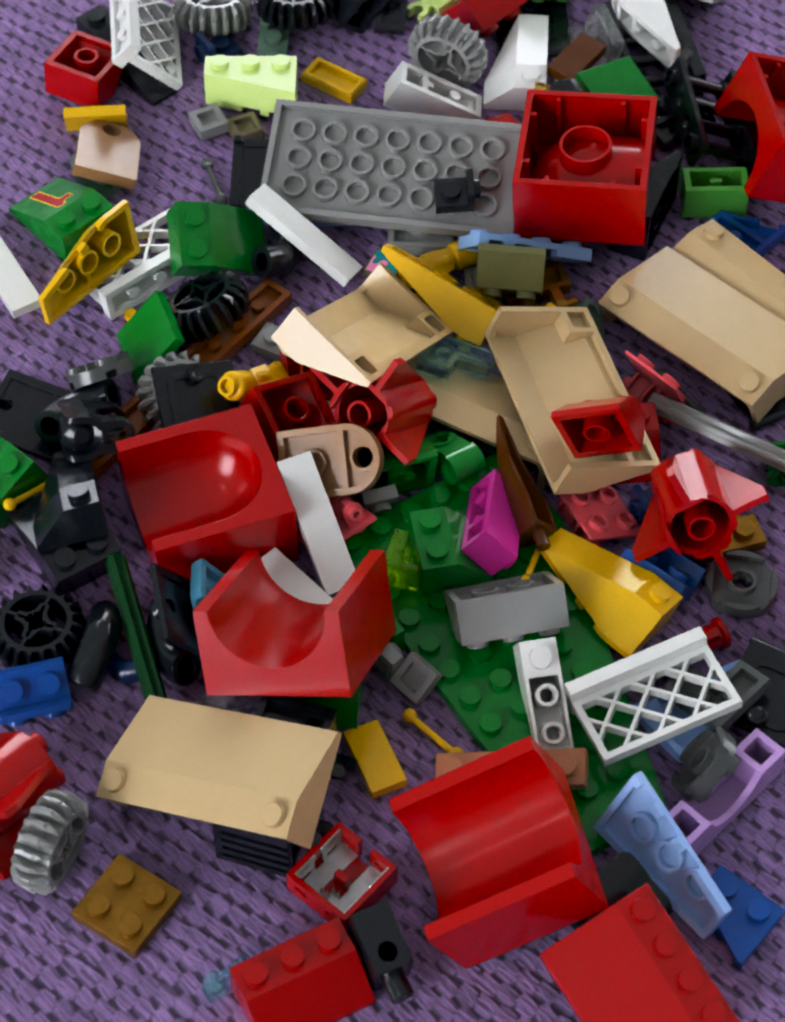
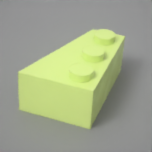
(250, 81)

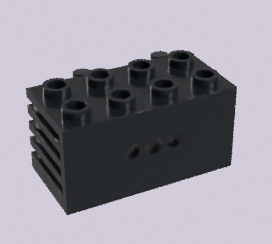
(267, 852)

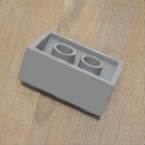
(507, 609)

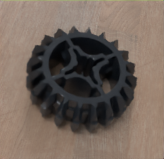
(295, 13)
(209, 305)
(32, 619)

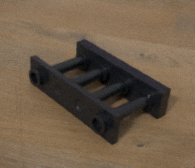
(695, 66)
(693, 129)

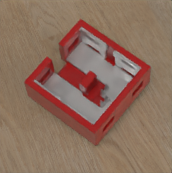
(337, 881)

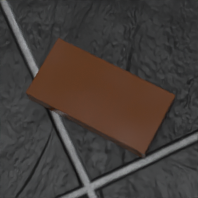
(577, 57)

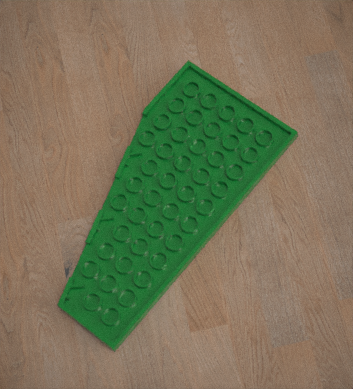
(484, 682)

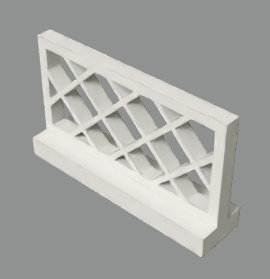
(127, 42)
(147, 276)
(641, 669)

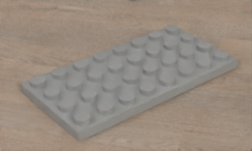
(383, 165)

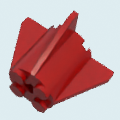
(392, 408)
(695, 508)
(24, 777)

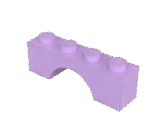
(758, 766)

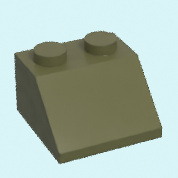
(510, 270)

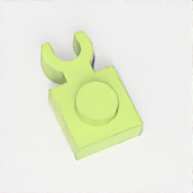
(428, 7)

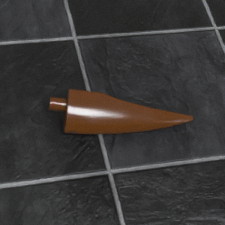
(525, 500)

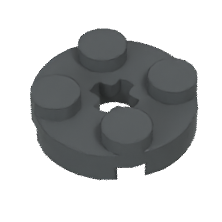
(99, 370)
(742, 602)
(705, 763)

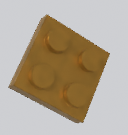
(127, 905)

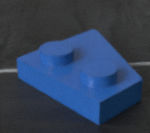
(749, 231)
(751, 916)

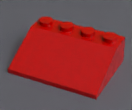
(634, 968)

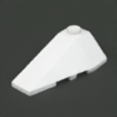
(518, 64)

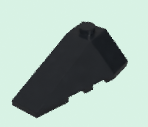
(97, 23)
(69, 505)

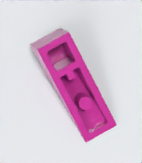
(489, 527)

